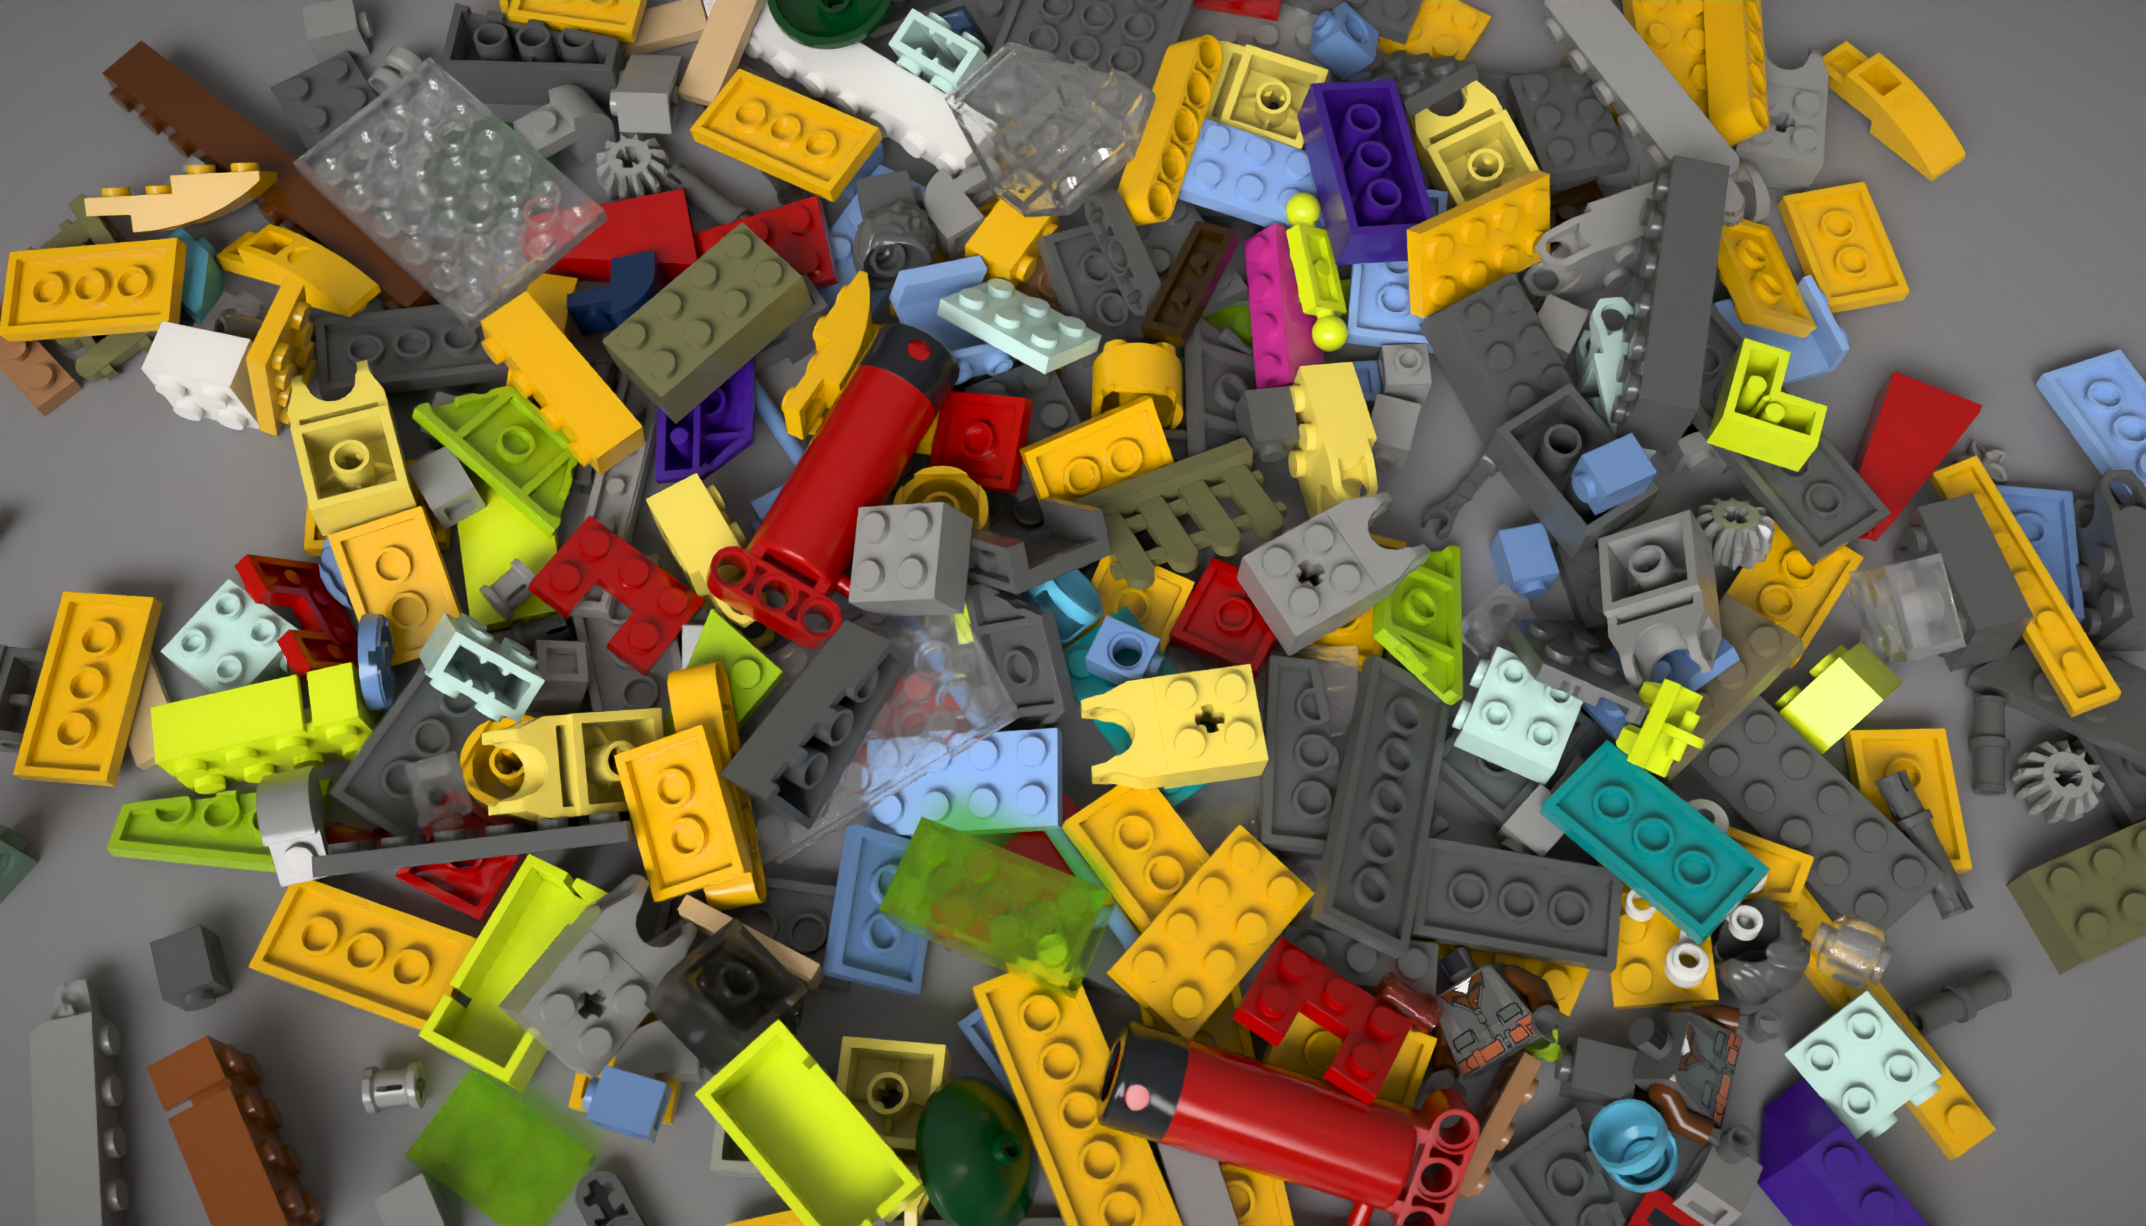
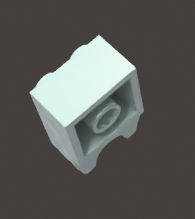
(1599, 366)

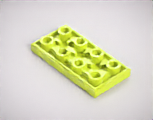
(488, 546)

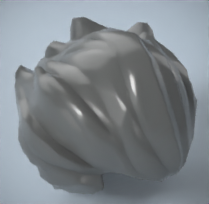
(893, 241)
(1768, 962)

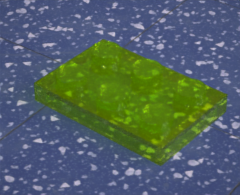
(500, 1155)

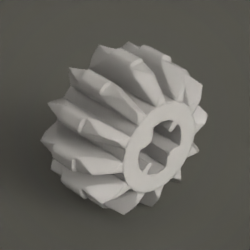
(632, 167)
(1737, 532)
(2057, 782)

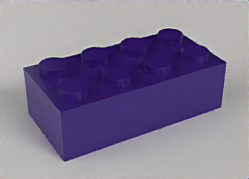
(1363, 169)

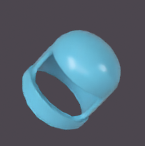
(1071, 599)
(1634, 1145)

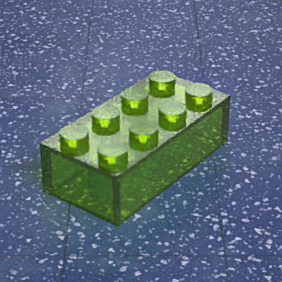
(998, 907)

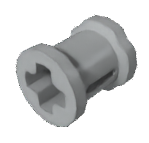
(509, 589)
(375, 1085)

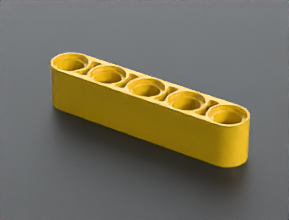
(1736, 68)
(1166, 147)
(704, 697)

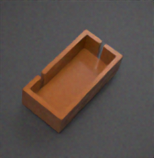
(232, 1138)

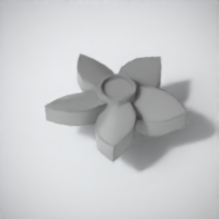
(1990, 460)

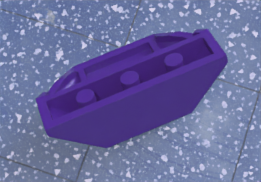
(709, 433)
(1821, 1170)

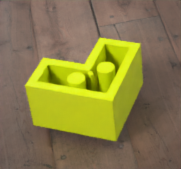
(1757, 416)
(1843, 693)

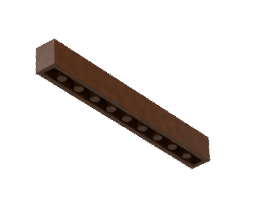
(219, 136)

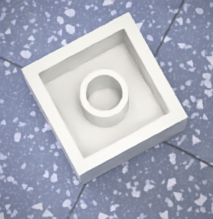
(203, 374)

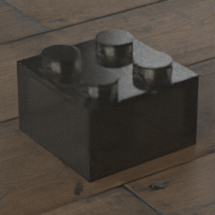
(724, 995)

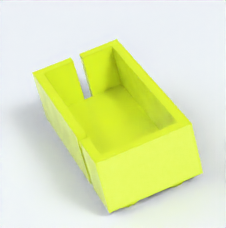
(262, 729)
(516, 935)
(807, 1135)

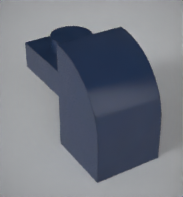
(633, 283)

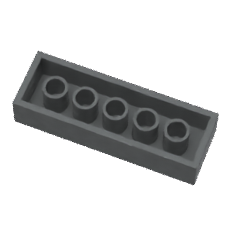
(1671, 304)

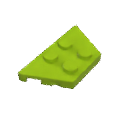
(508, 448)
(1424, 624)

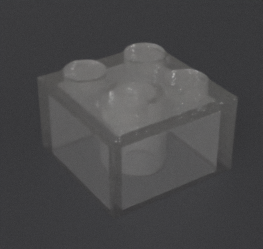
(1906, 609)

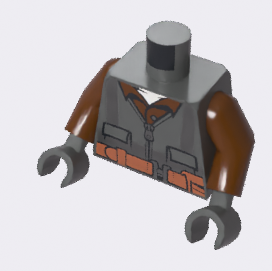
(1488, 1018)
(1690, 1065)

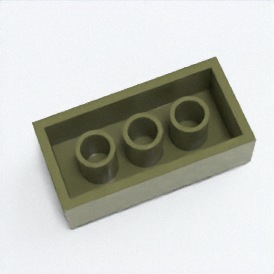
(708, 322)
(2088, 898)

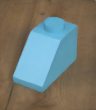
(202, 276)

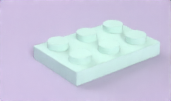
(1019, 325)

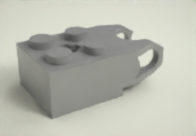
(1794, 144)
(1594, 247)
(1341, 567)
(1660, 594)
(612, 968)

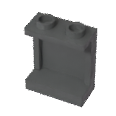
(1067, 541)

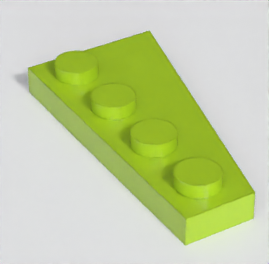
(196, 832)

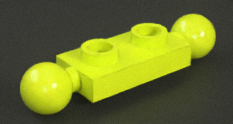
(1316, 272)

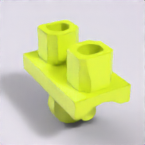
(1666, 727)

